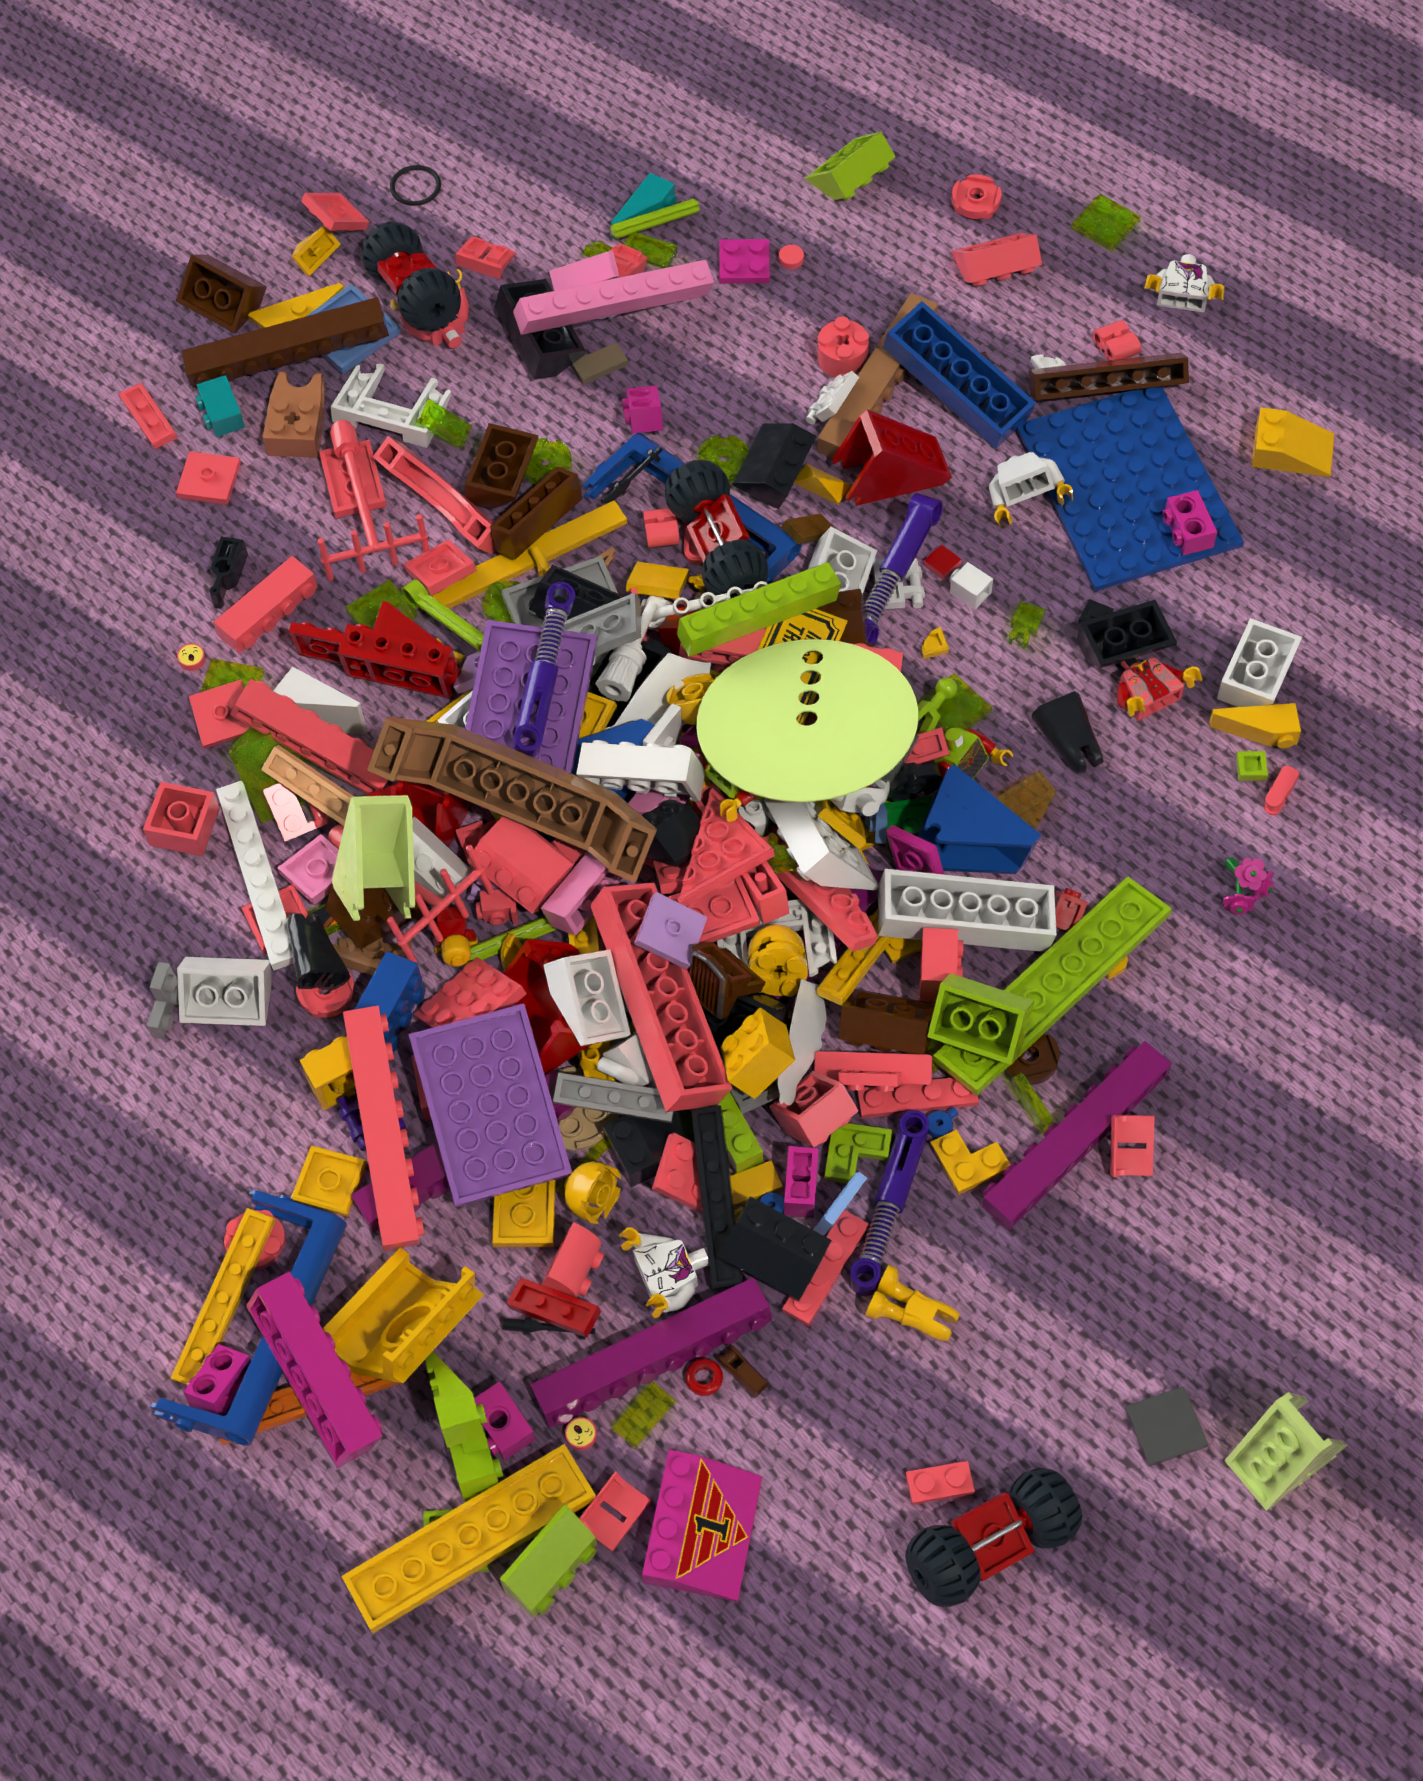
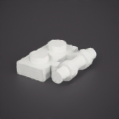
(831, 397)
(914, 591)

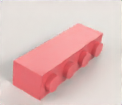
(266, 605)

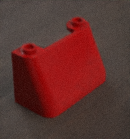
(549, 1026)

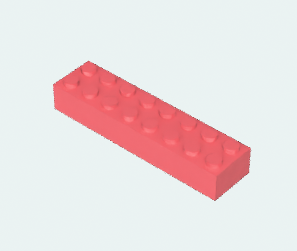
(661, 1005)

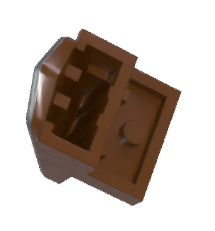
(720, 978)

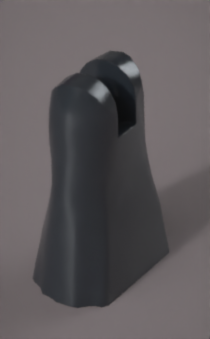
(1069, 730)
(314, 955)

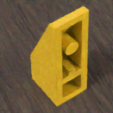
(1263, 724)

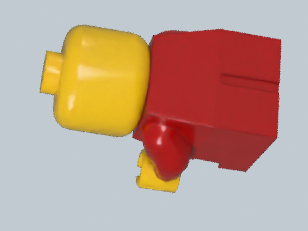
(456, 937)

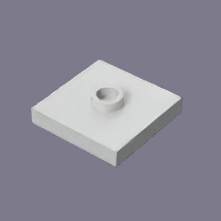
(667, 729)

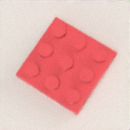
(470, 994)

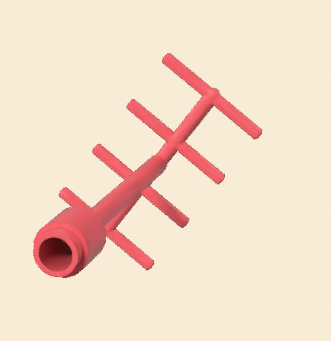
(347, 447)
(423, 894)

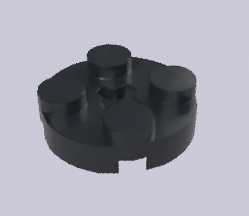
(914, 780)

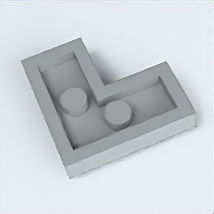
(165, 991)

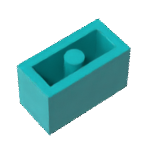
(220, 406)

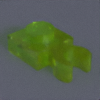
(1026, 622)
(782, 861)

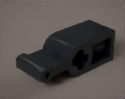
(227, 567)

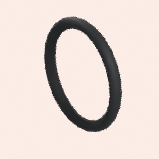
(415, 167)

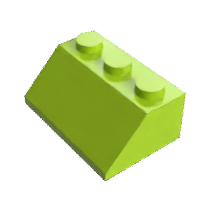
(852, 166)
(549, 1562)

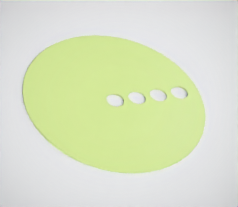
(860, 733)

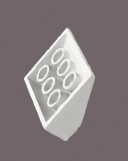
(819, 848)

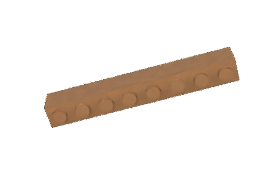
(872, 388)

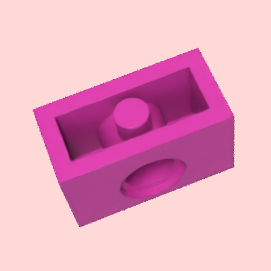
(515, 1433)

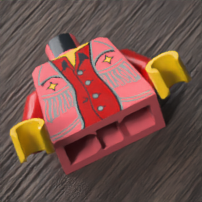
(1152, 686)

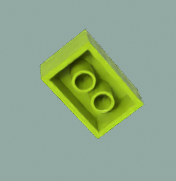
(980, 1018)

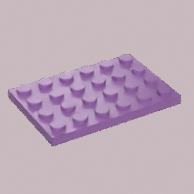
(502, 682)
(490, 1105)

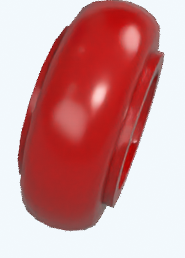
(704, 1389)

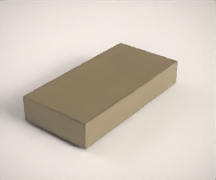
(600, 363)

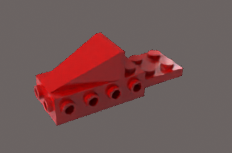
(391, 653)

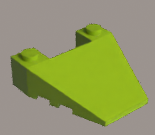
(463, 1430)

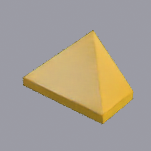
(315, 250)
(822, 484)

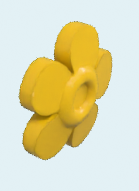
(698, 582)

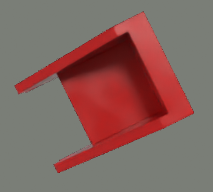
(894, 459)
(434, 808)

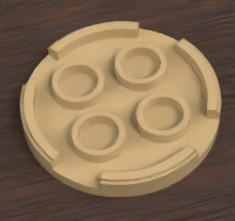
(583, 1126)

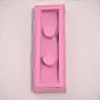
(585, 271)

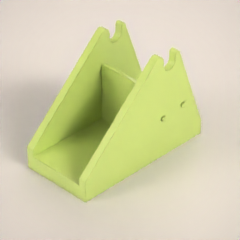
(376, 852)
(1281, 1452)

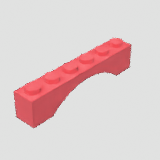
(435, 489)

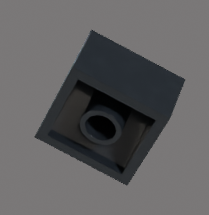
(675, 833)

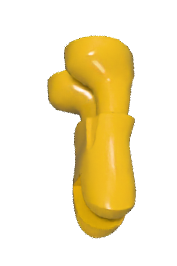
(918, 1309)

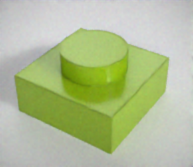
(1251, 766)

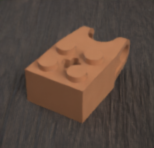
(295, 418)

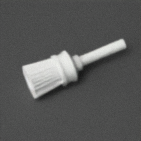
(625, 663)

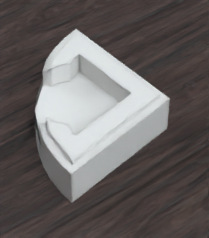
(1040, 361)

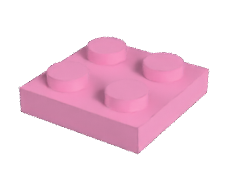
(312, 869)

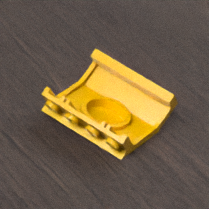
(399, 1319)

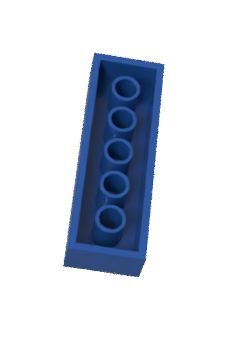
(958, 374)

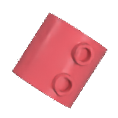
(573, 1262)

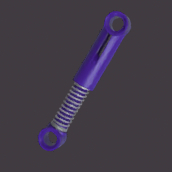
(921, 515)
(543, 671)
(890, 1200)

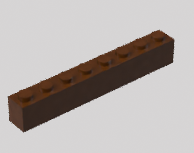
(286, 342)

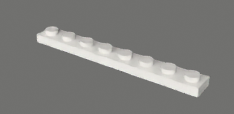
(257, 873)

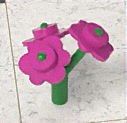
(1250, 875)

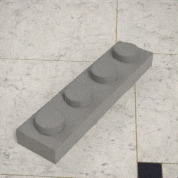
(610, 1097)

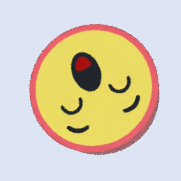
(191, 657)
(580, 1433)

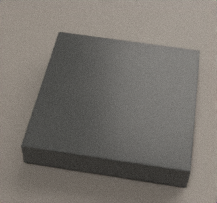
(1166, 1426)

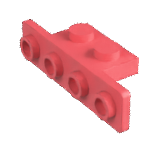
(874, 1069)

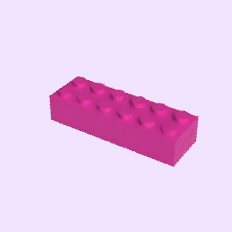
(314, 1369)

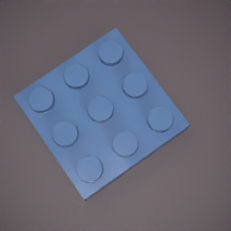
(348, 358)

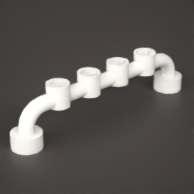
(694, 605)

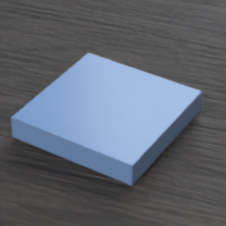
(840, 1203)

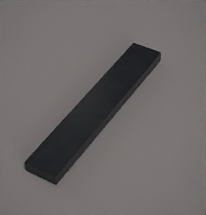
(715, 1191)

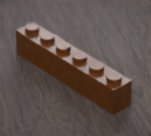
(1109, 376)

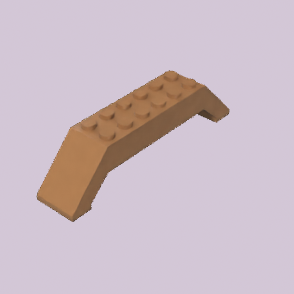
(516, 788)

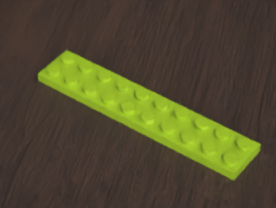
(1068, 973)

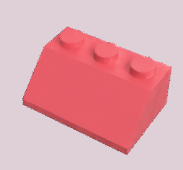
(998, 258)
(522, 863)

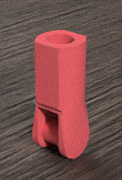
(1281, 790)

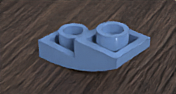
(878, 824)

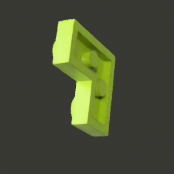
(852, 1142)

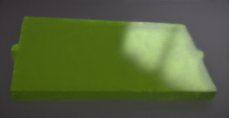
(248, 762)

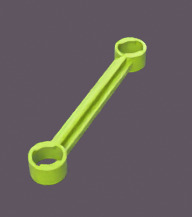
(420, 598)

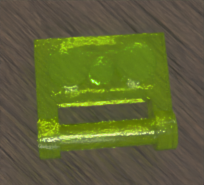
(367, 607)

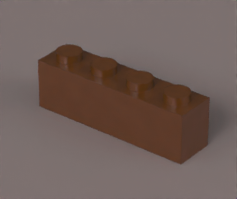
(536, 512)

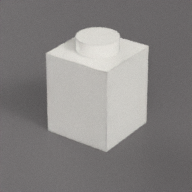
(970, 585)

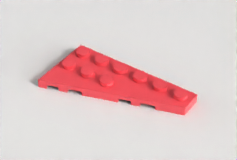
(833, 906)

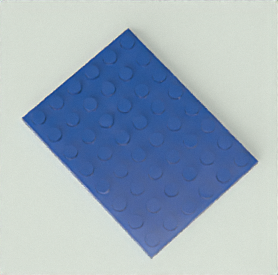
(1123, 465)

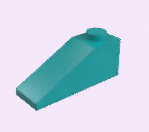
(650, 196)

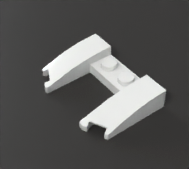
(356, 405)
(818, 937)

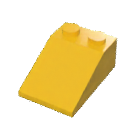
(1291, 444)

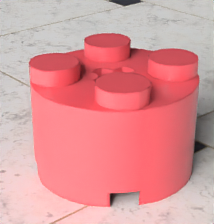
(842, 347)

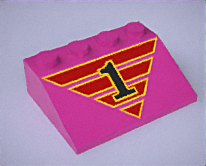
(701, 1526)

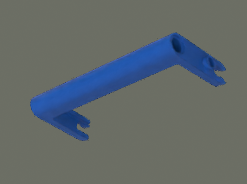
(762, 532)
(264, 1371)

